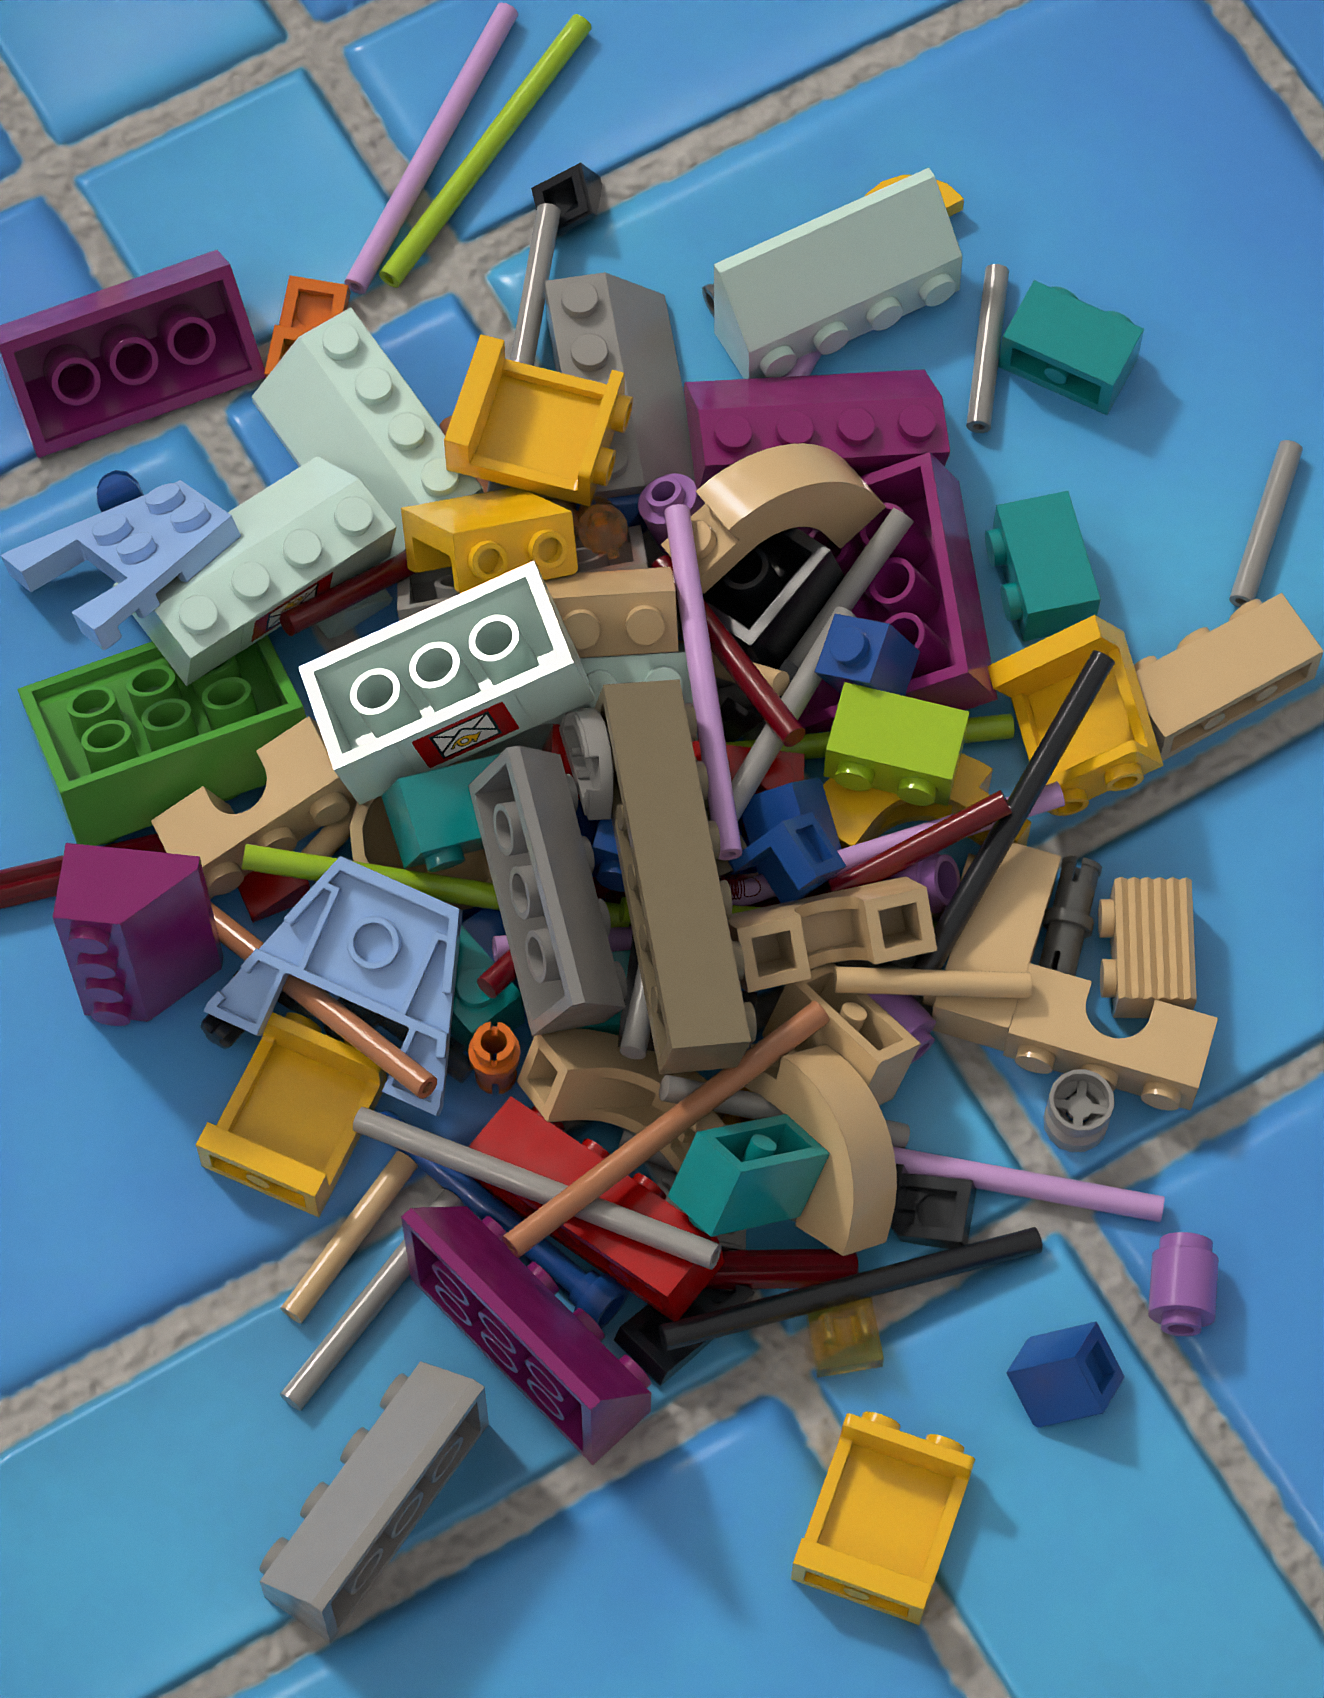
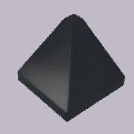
(574, 192)

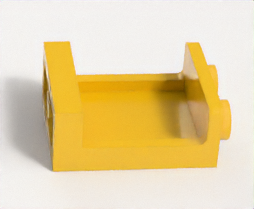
(535, 426)
(490, 536)
(1116, 735)
(293, 1114)
(884, 1516)

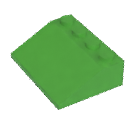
(137, 740)

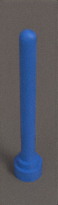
(593, 1293)

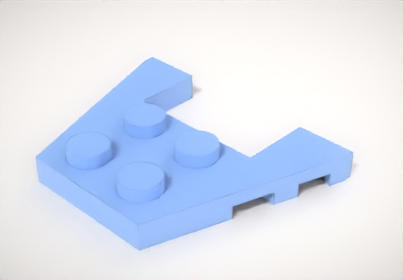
(134, 544)
(370, 946)

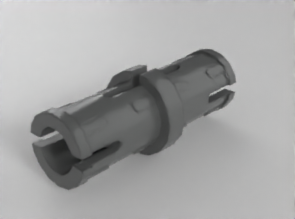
(1069, 917)

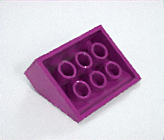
(921, 590)
(525, 1328)

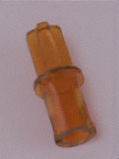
(602, 527)

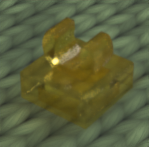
(845, 1338)

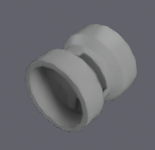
(1083, 1097)

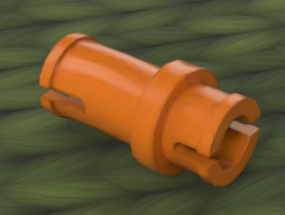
(485, 1043)

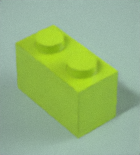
(895, 745)

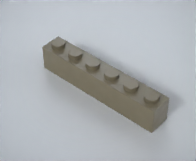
(673, 880)

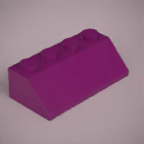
(129, 353)
(860, 416)
(134, 930)

